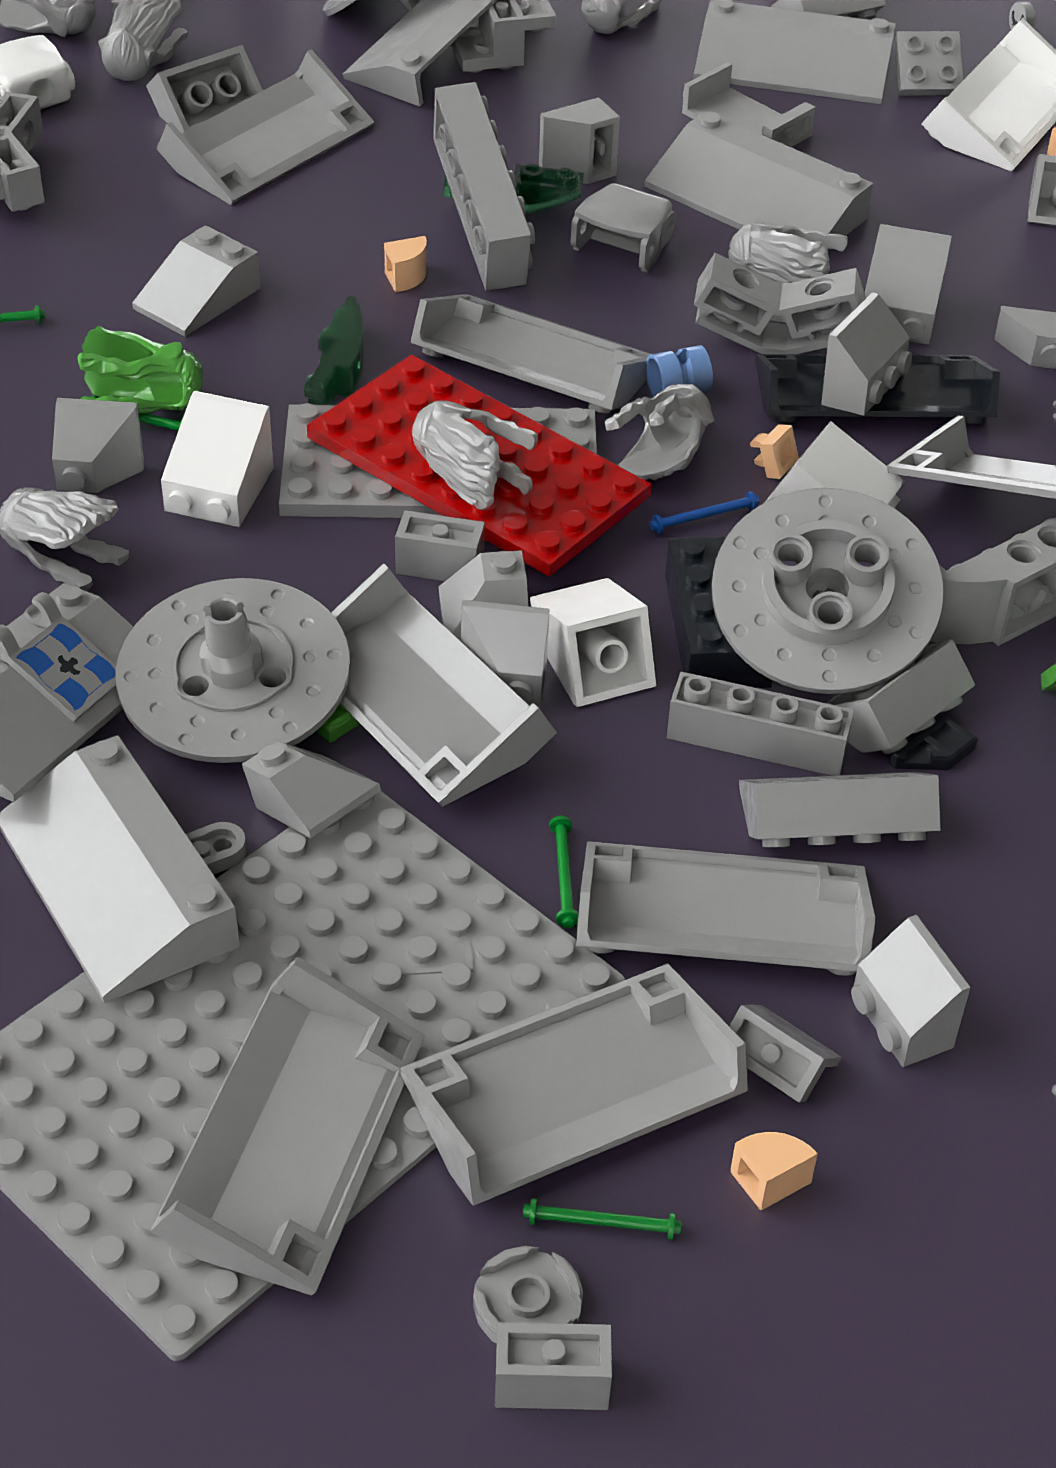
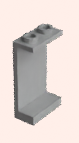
(713, 94)

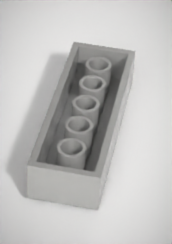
(482, 186)

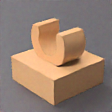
(777, 451)

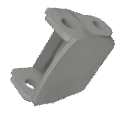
(625, 220)

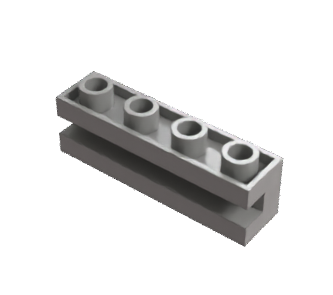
(759, 724)

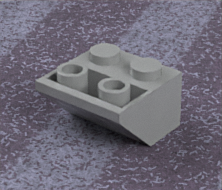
(581, 139)

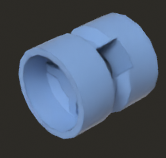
(685, 367)

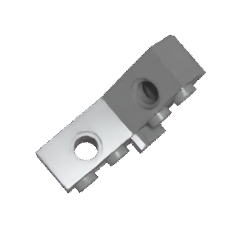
(19, 132)
(766, 300)

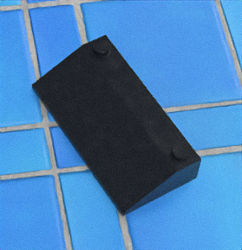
(931, 388)

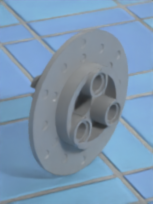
(828, 617)
(232, 669)

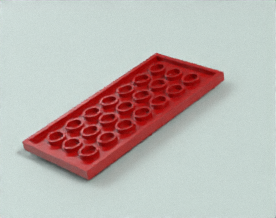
(572, 491)

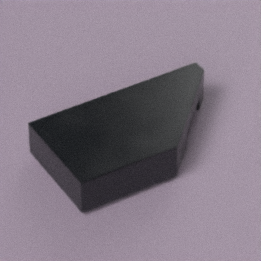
(935, 747)

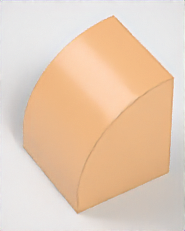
(406, 262)
(772, 1166)

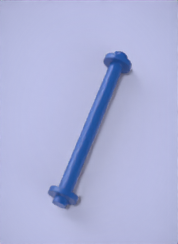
(658, 523)

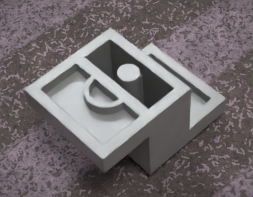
(501, 34)

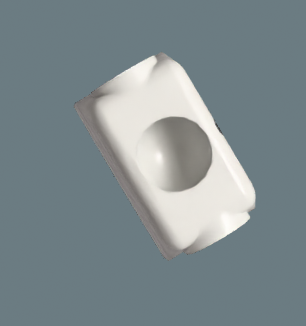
(35, 69)

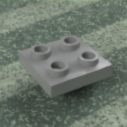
(928, 62)

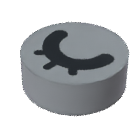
(1021, 10)

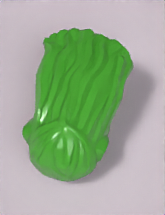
(139, 371)

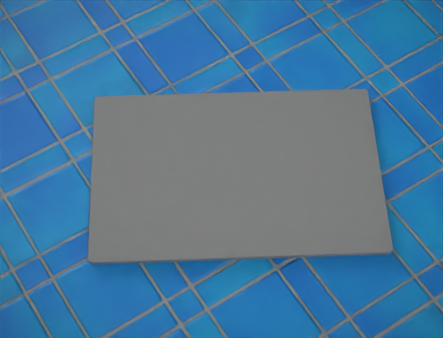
(117, 1090)

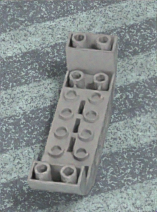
(1001, 590)

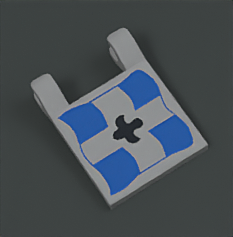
(59, 660)

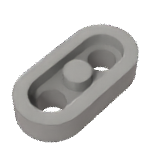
(220, 837)

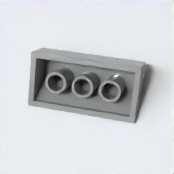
(841, 806)

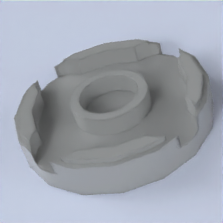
(526, 1288)

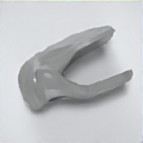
(604, 14)
(48, 16)
(135, 35)
(784, 251)
(671, 431)
(465, 454)
(59, 522)

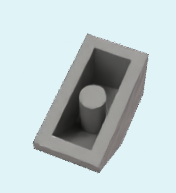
(1028, 335)

